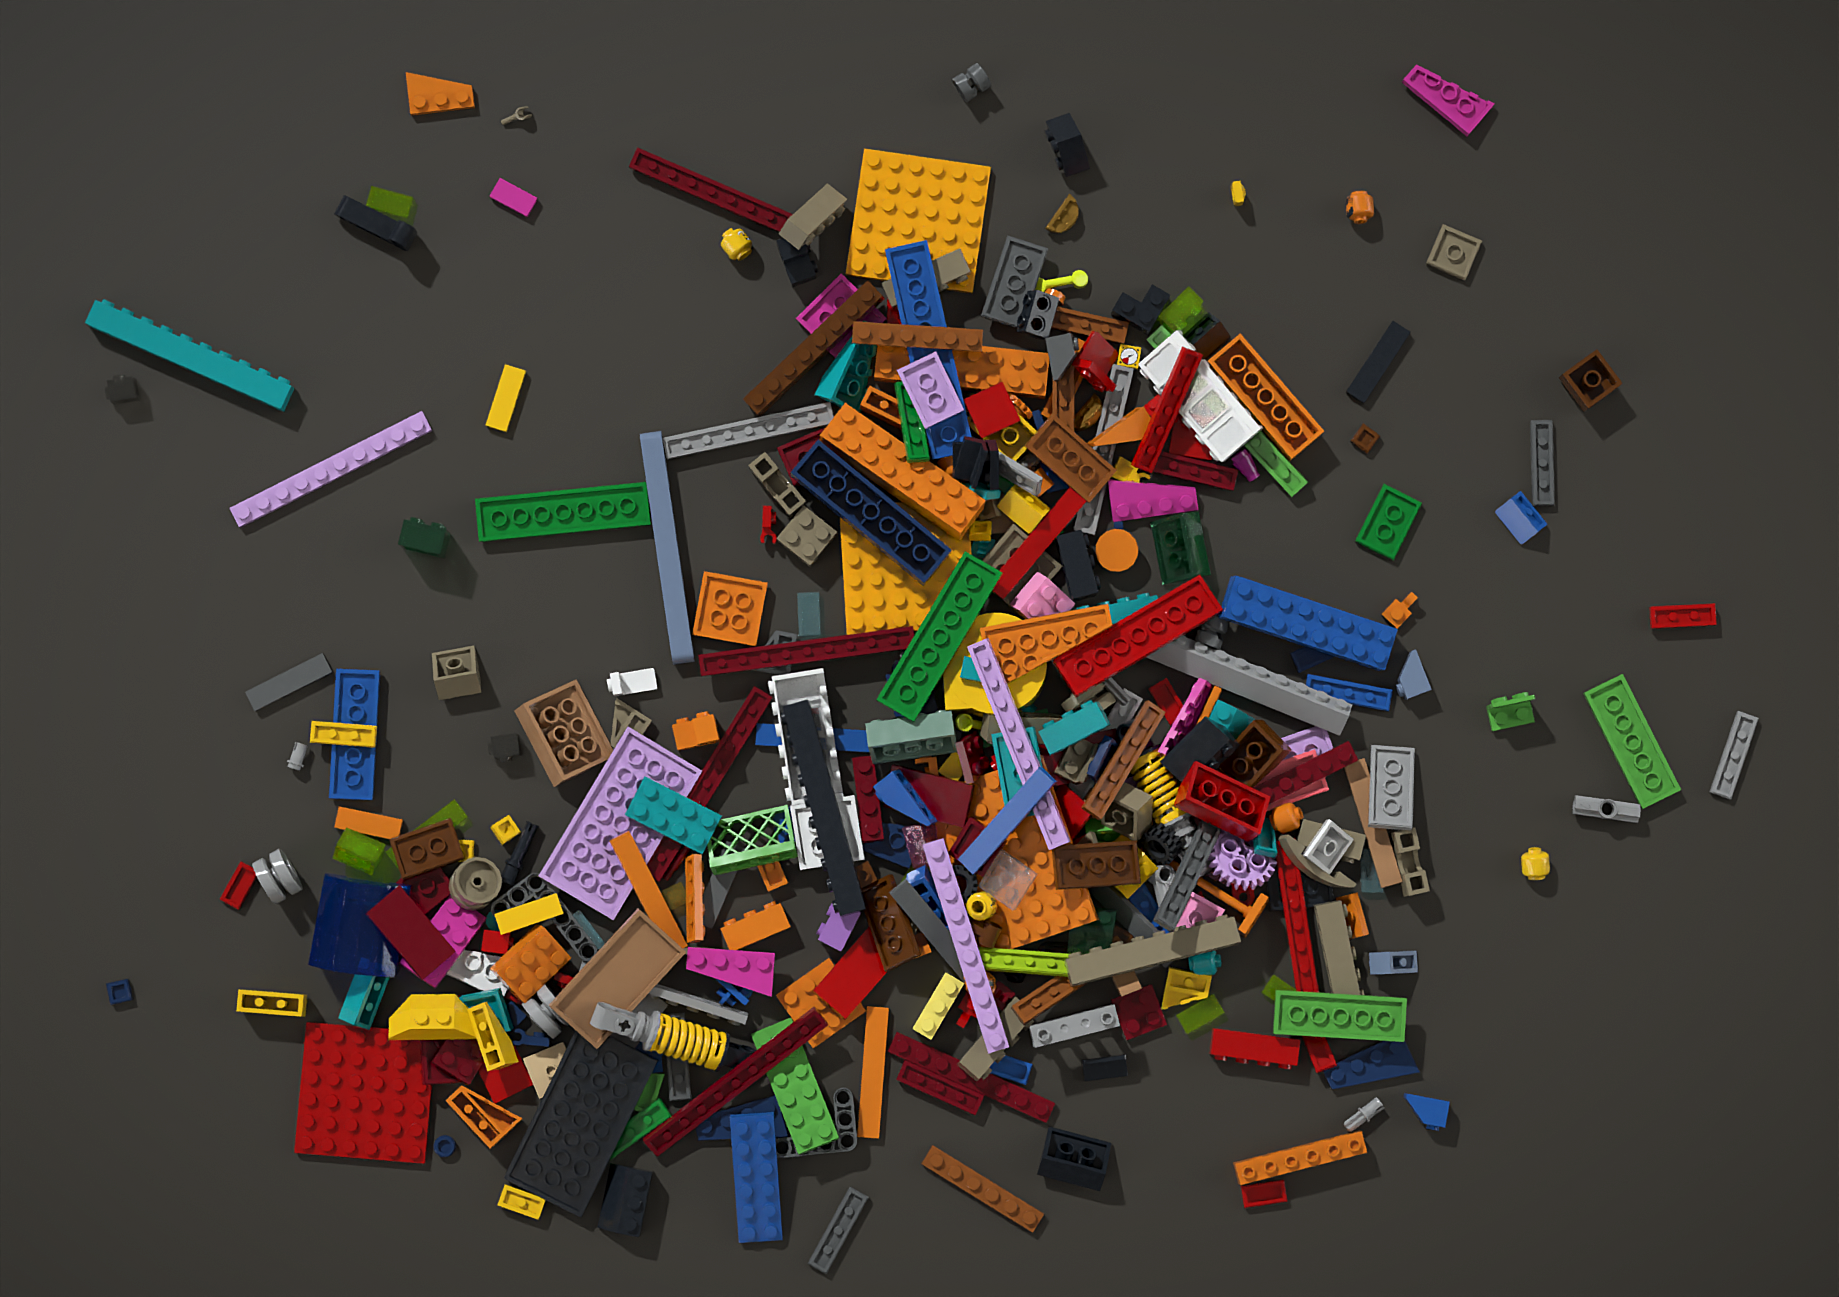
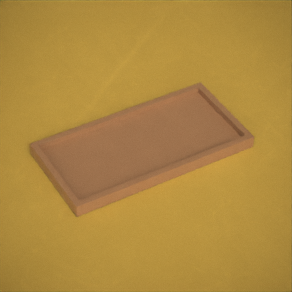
(618, 975)

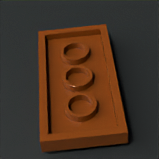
(1070, 458)

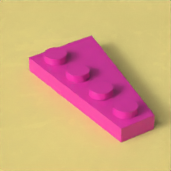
(1453, 103)
(1142, 500)
(740, 968)

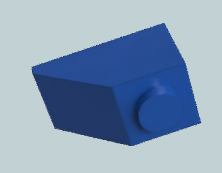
(1429, 1110)

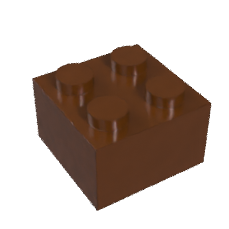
(1590, 380)

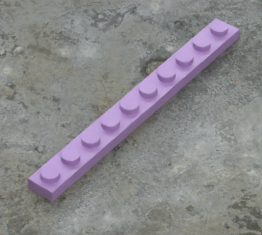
(330, 469)
(1016, 738)
(965, 945)

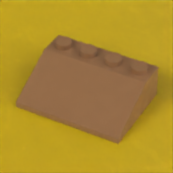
(564, 732)

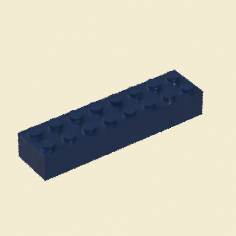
(870, 512)

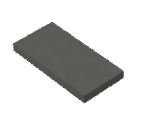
(1014, 276)

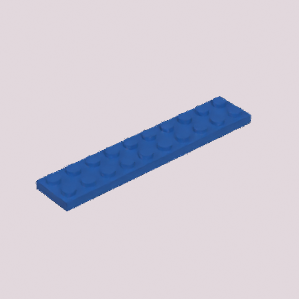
(921, 305)

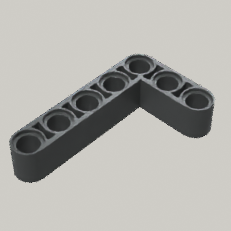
(541, 892)
(841, 1129)

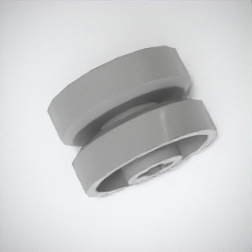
(277, 876)
(543, 1014)

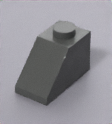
(1061, 354)

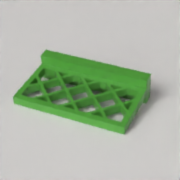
(758, 855)

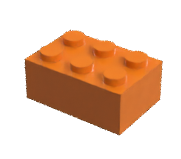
(530, 963)

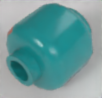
(1205, 963)

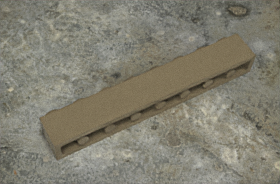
(1152, 951)

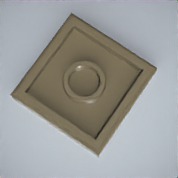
(1453, 252)

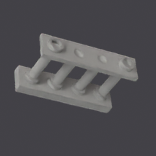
(1074, 1025)

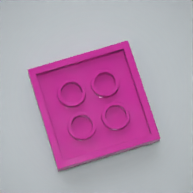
(828, 303)

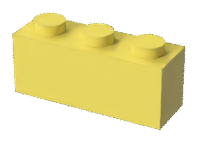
(938, 1006)

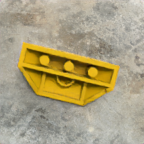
(431, 1018)

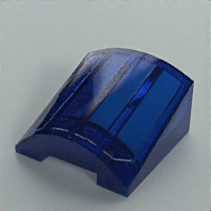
(345, 935)

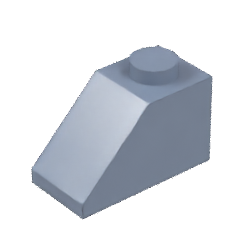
(1412, 677)
(1393, 962)

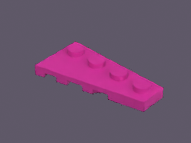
(1187, 716)

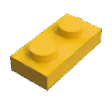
(521, 1201)

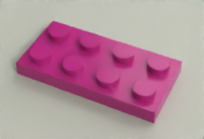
(458, 928)

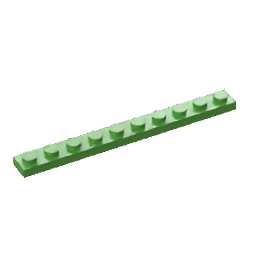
(1259, 445)

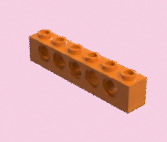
(1300, 1157)

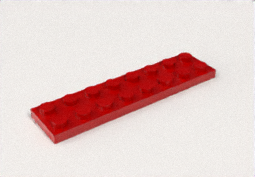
(1137, 635)

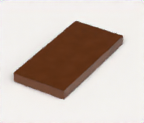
(1096, 865)
(889, 924)

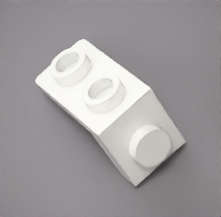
(632, 682)

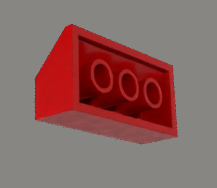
(1222, 801)

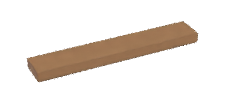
(1376, 838)

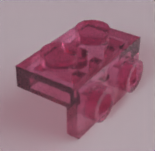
(915, 837)

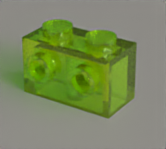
(1180, 310)
(359, 851)

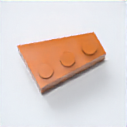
(483, 1117)

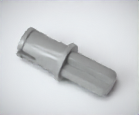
(1363, 1114)

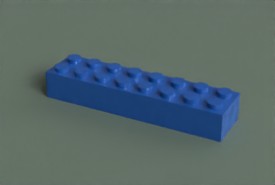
(1307, 623)

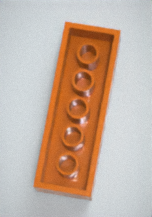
(1265, 397)

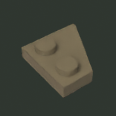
(627, 717)

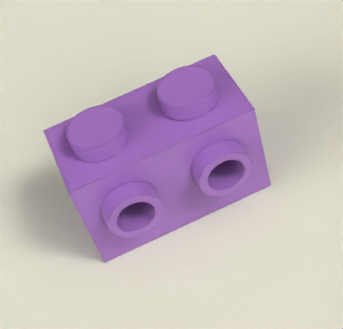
(837, 929)

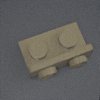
(1075, 761)

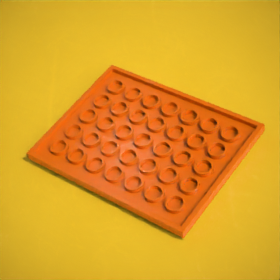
(1043, 908)

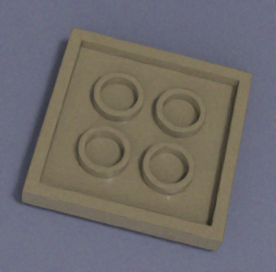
(1003, 551)

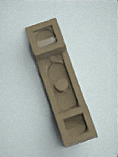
(1294, 849)

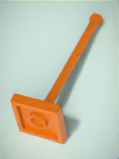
(1250, 913)

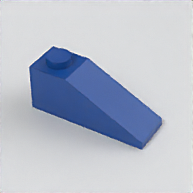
(900, 795)
(923, 883)

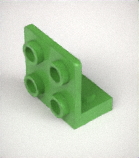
(1510, 713)

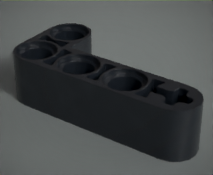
(392, 231)

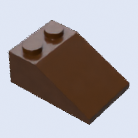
(1256, 755)

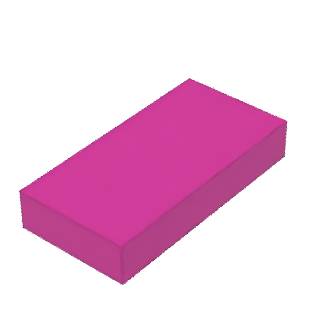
(513, 197)

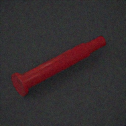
(676, 862)

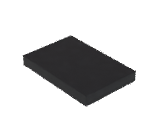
(1313, 892)

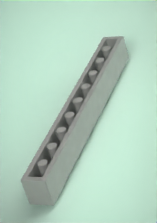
(1255, 683)

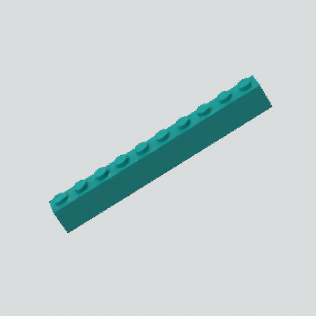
(189, 355)

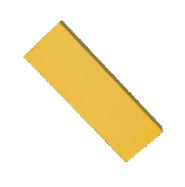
(505, 398)
(343, 734)
(529, 914)

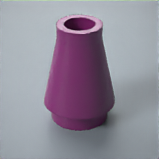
(1244, 463)

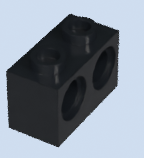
(1042, 316)

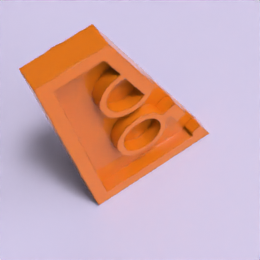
(437, 95)

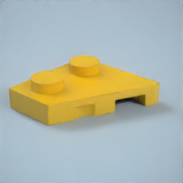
(1184, 987)

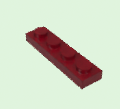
(1196, 471)
(867, 800)
(940, 1087)

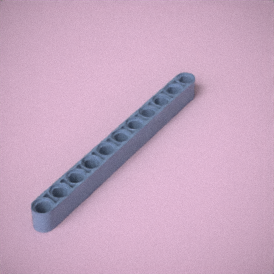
(667, 547)

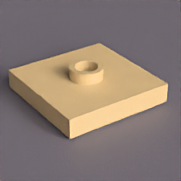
(543, 1065)

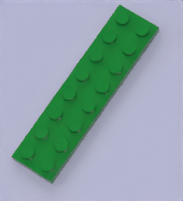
(562, 512)
(939, 636)

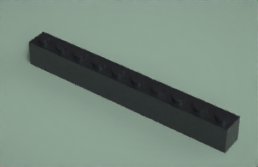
(824, 808)

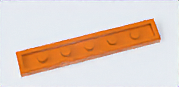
(645, 886)
(873, 1072)

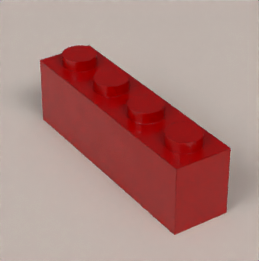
(1254, 1047)

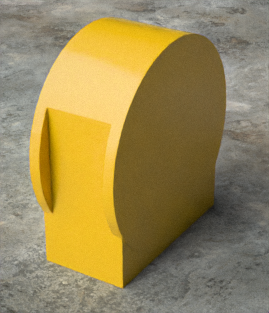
(968, 695)

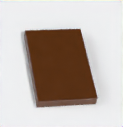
(427, 849)

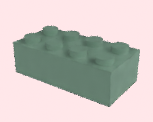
(905, 739)

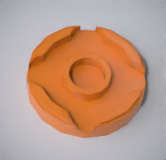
(1116, 550)

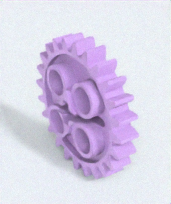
(1242, 858)

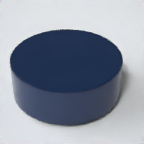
(444, 1146)

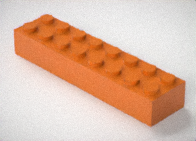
(1019, 370)
(916, 484)

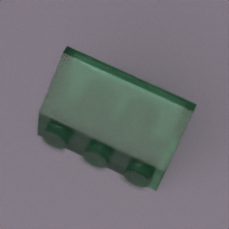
(1180, 547)

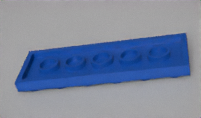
(354, 703)
(756, 1177)

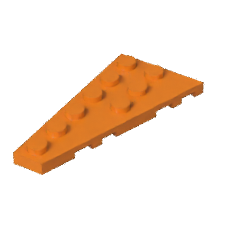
(1035, 641)

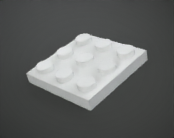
(807, 851)

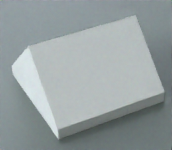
(1328, 846)

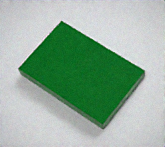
(1388, 522)

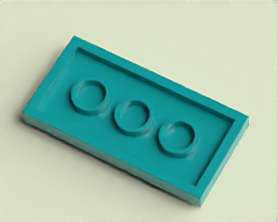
(1008, 774)
(673, 815)

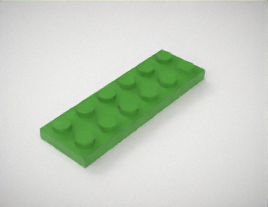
(1632, 741)
(1339, 1015)
(798, 1095)

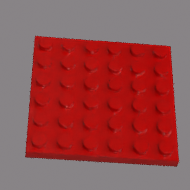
(362, 1095)

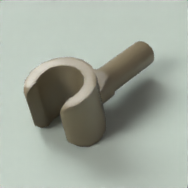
(518, 115)

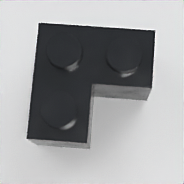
(1068, 144)
(797, 262)
(1141, 314)

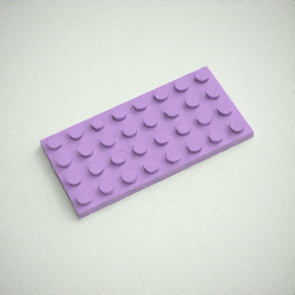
(584, 858)

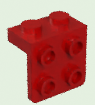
(1096, 361)

